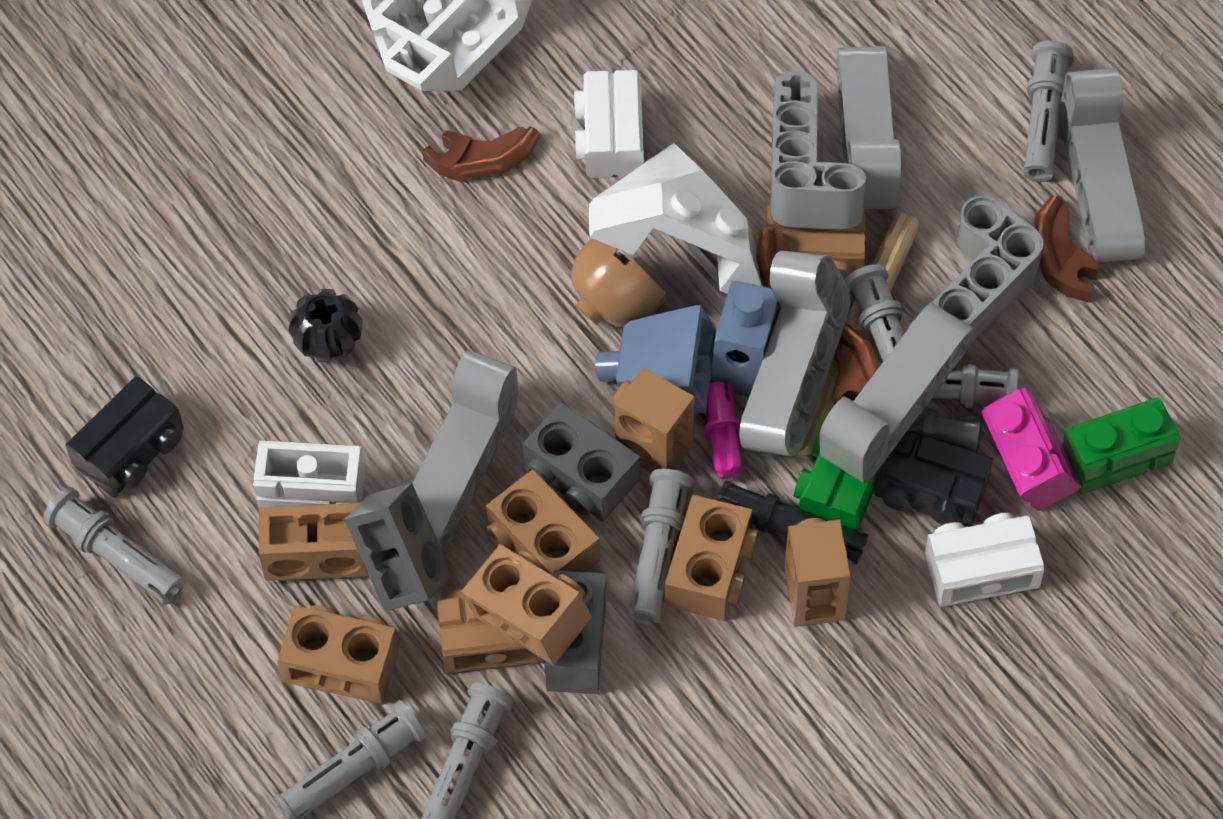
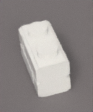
(612, 123)
(308, 474)
(983, 559)

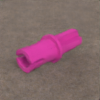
(723, 430)

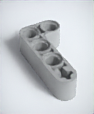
(869, 123)
(1100, 165)
(801, 188)
(991, 263)
(798, 354)
(480, 414)
(866, 430)

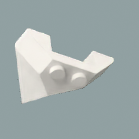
(442, 41)
(682, 202)

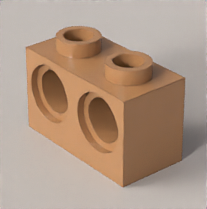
(654, 420)
(552, 528)
(308, 543)
(701, 556)
(817, 572)
(521, 609)
(333, 665)

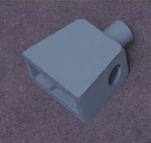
(747, 327)
(669, 344)

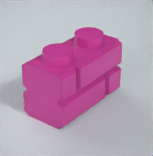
(1031, 449)

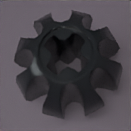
(325, 325)

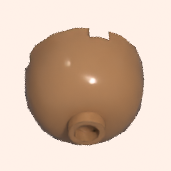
(613, 286)

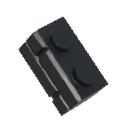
(126, 437)
(934, 479)

